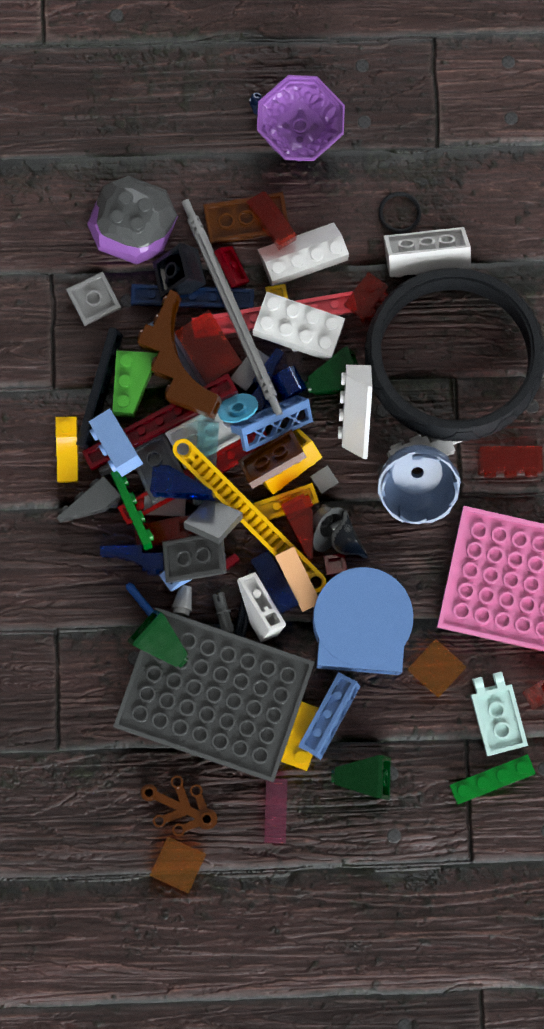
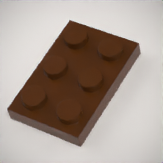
(272, 459)

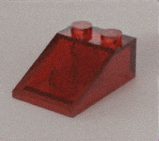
(208, 347)

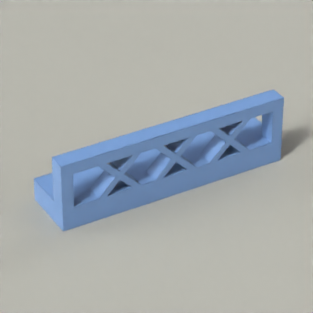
(267, 417)
(329, 715)

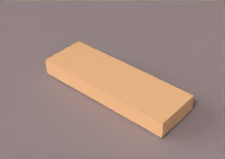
(297, 578)

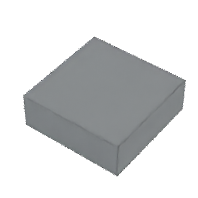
(324, 479)

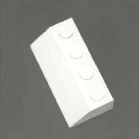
(427, 251)
(306, 255)
(356, 409)

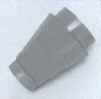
(183, 601)

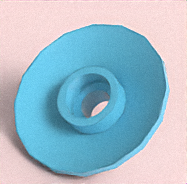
(238, 408)

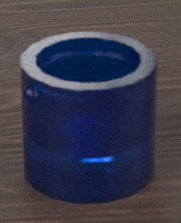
(289, 382)

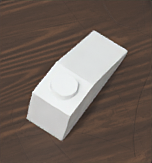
(260, 608)

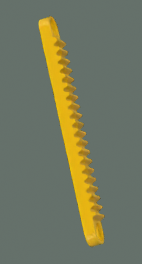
(232, 497)

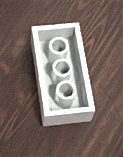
(298, 326)

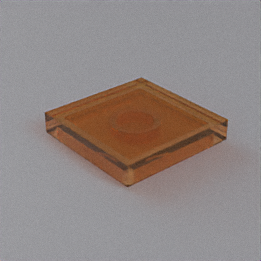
(436, 668)
(178, 864)

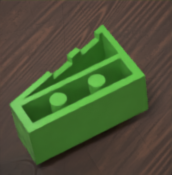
(131, 379)

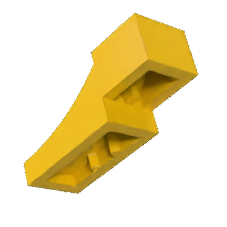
(67, 449)

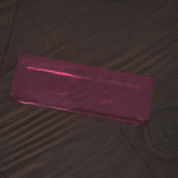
(276, 811)

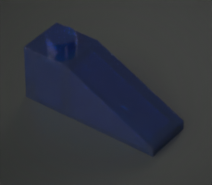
(171, 483)

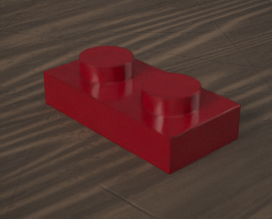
(231, 266)

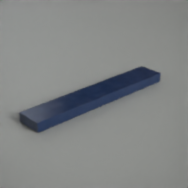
(202, 298)

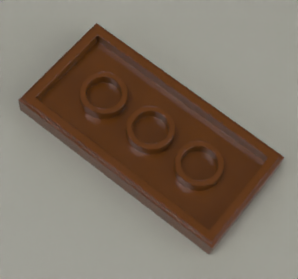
(235, 220)

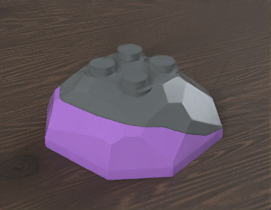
(132, 220)

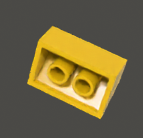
(279, 481)

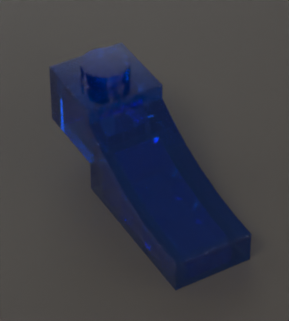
(270, 366)
(150, 562)
(274, 582)

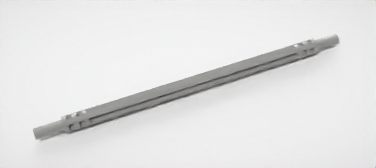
(232, 307)

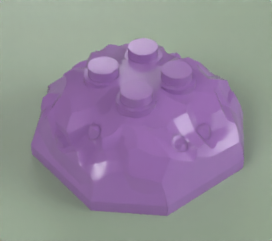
(300, 118)

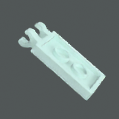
(498, 716)

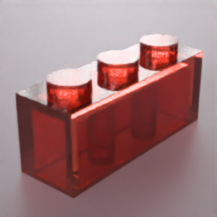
(510, 461)

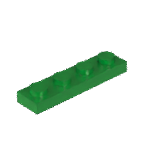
(136, 517)
(492, 779)

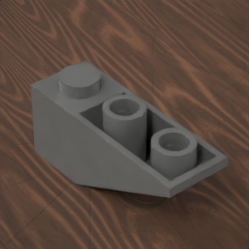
(94, 501)

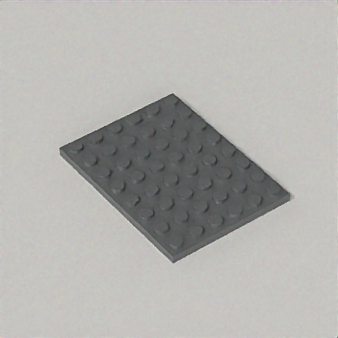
(224, 704)

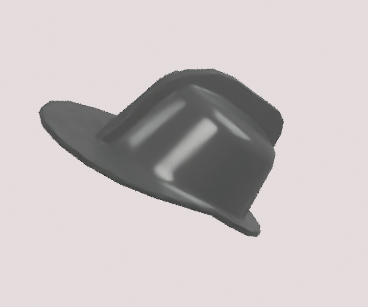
(321, 524)

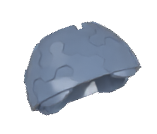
(418, 496)

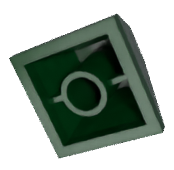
(328, 376)
(159, 640)
(365, 776)

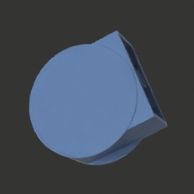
(362, 622)

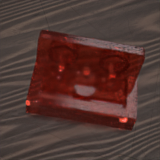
(366, 297)

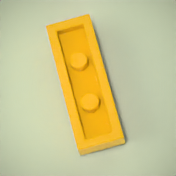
(271, 508)

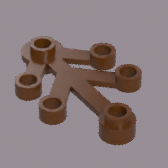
(182, 808)

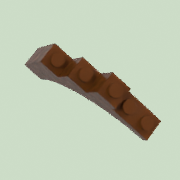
(161, 339)

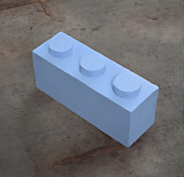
(114, 443)

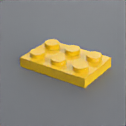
(293, 754)

